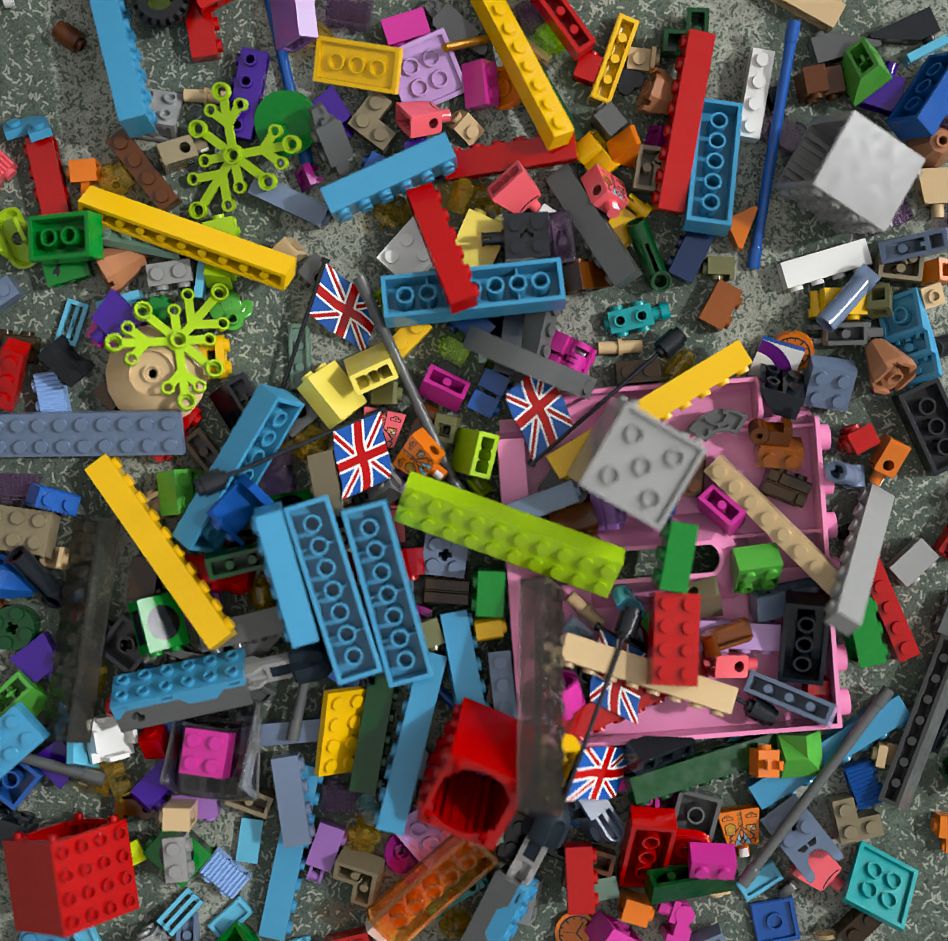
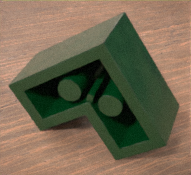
(694, 19)

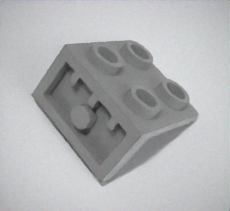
(167, 109)

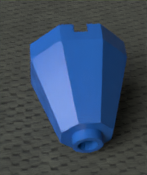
(12, 583)

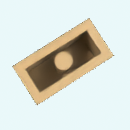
(179, 814)

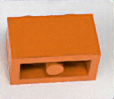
(635, 908)

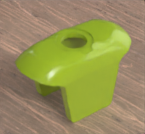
(10, 223)

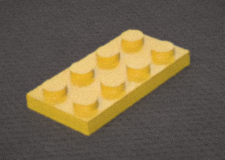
(357, 64)
(339, 730)

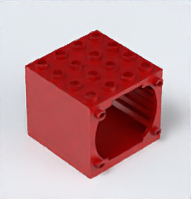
(458, 799)
(70, 875)

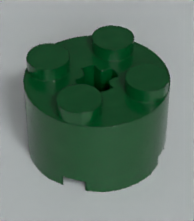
(28, 626)

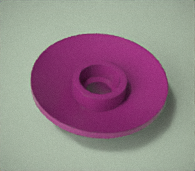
(398, 862)

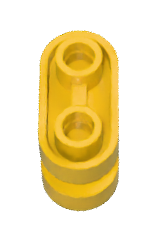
(221, 348)

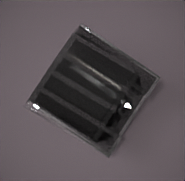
(245, 767)

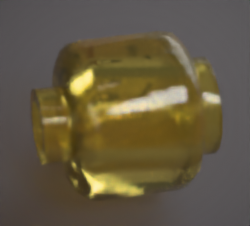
(261, 594)
(454, 923)

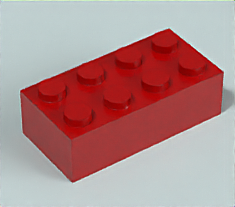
(673, 639)

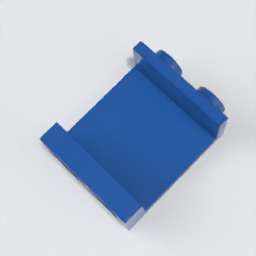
(236, 507)

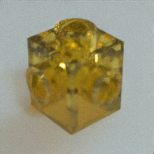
(115, 178)
(313, 447)
(364, 836)

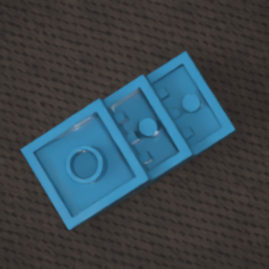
(913, 335)

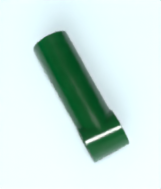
(648, 254)

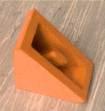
(625, 146)
(740, 227)

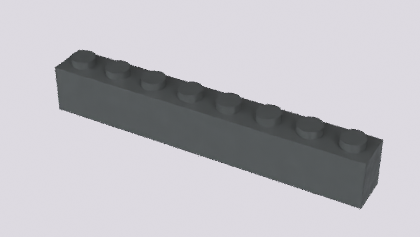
(261, 624)
(919, 732)

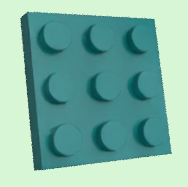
(880, 886)

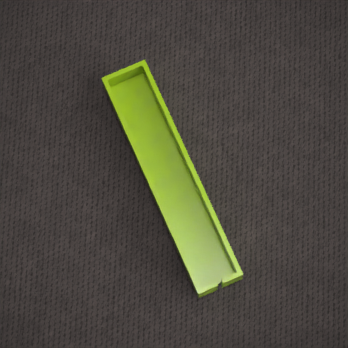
(509, 534)

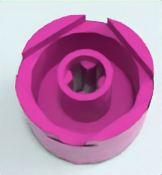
(572, 695)

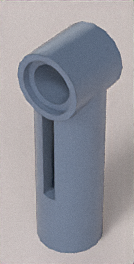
(847, 298)
(846, 474)

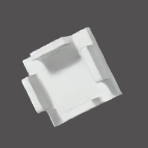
(108, 742)

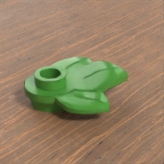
(233, 308)

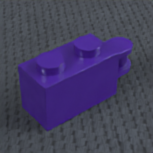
(149, 791)

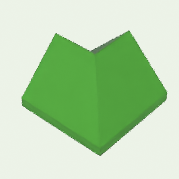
(800, 753)

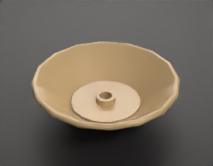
(136, 390)

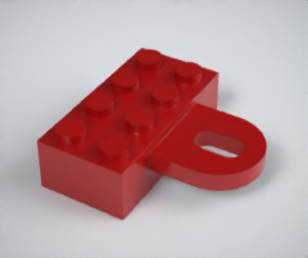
(652, 843)

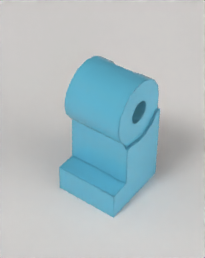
(624, 596)

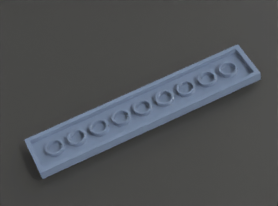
(92, 433)

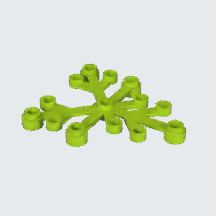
(220, 177)
(194, 322)

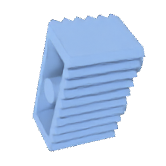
(51, 393)
(225, 873)

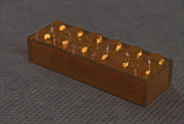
(430, 888)

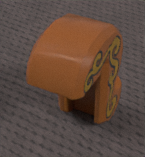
(725, 636)

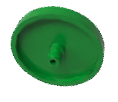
(288, 110)

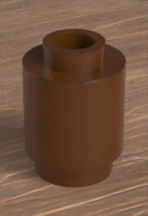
(69, 36)

